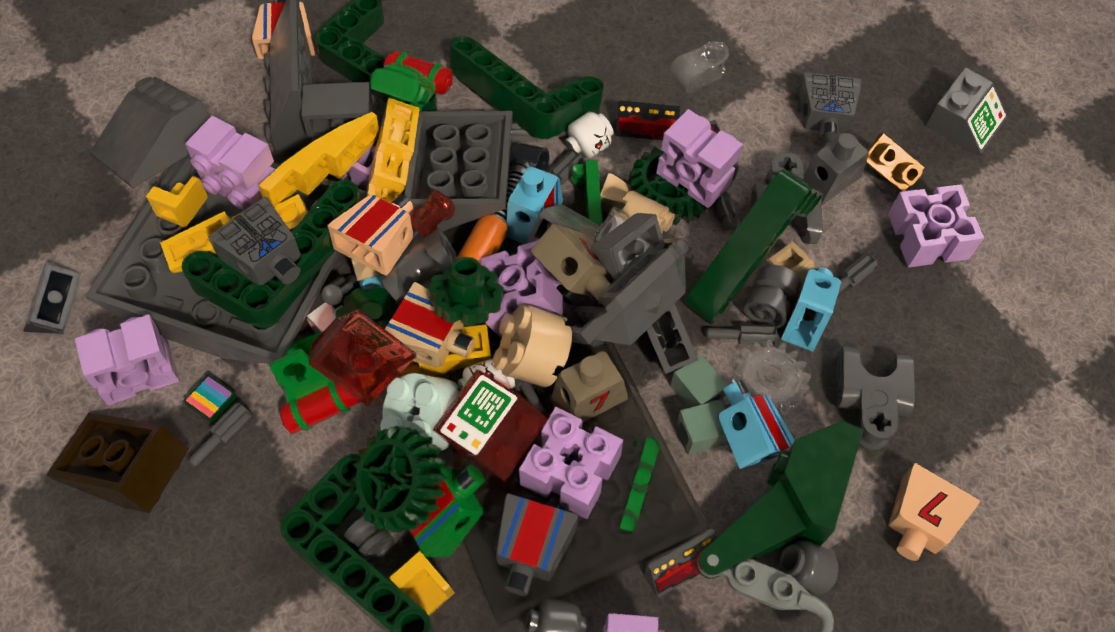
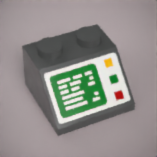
(969, 112)

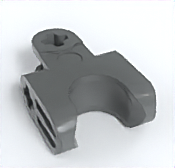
(810, 226)
(419, 260)
(875, 399)

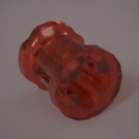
(432, 213)

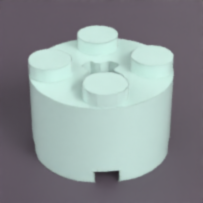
(418, 403)

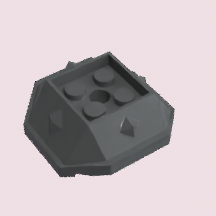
(631, 301)

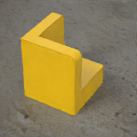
(180, 203)
(422, 583)

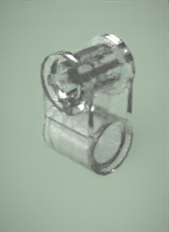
(700, 66)

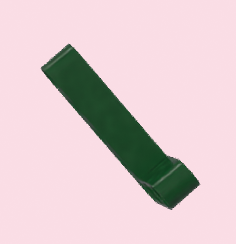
(342, 45)
(534, 110)
(751, 241)
(276, 296)
(347, 561)

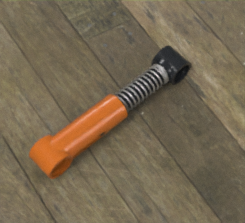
(492, 229)

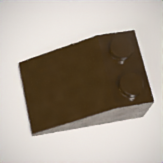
(120, 460)

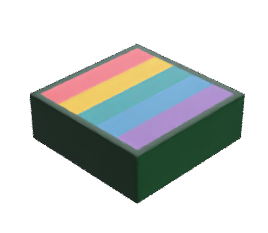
(210, 399)

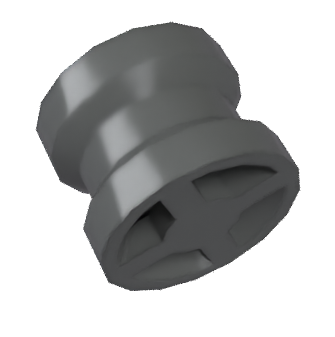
(367, 539)

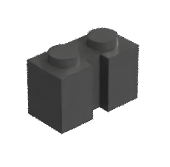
(333, 105)

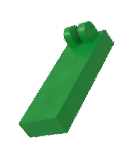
(588, 176)
(641, 479)

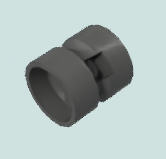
(772, 295)

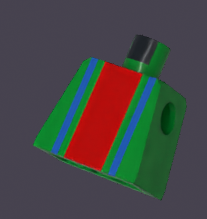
(456, 515)

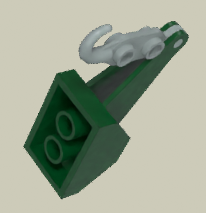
(801, 505)

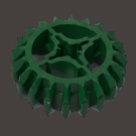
(662, 190)
(398, 479)

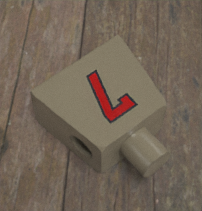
(572, 261)
(591, 387)

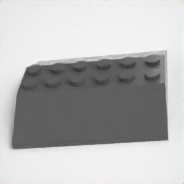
(141, 284)

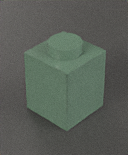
(698, 383)
(701, 427)

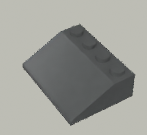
(289, 70)
(149, 131)
(462, 158)

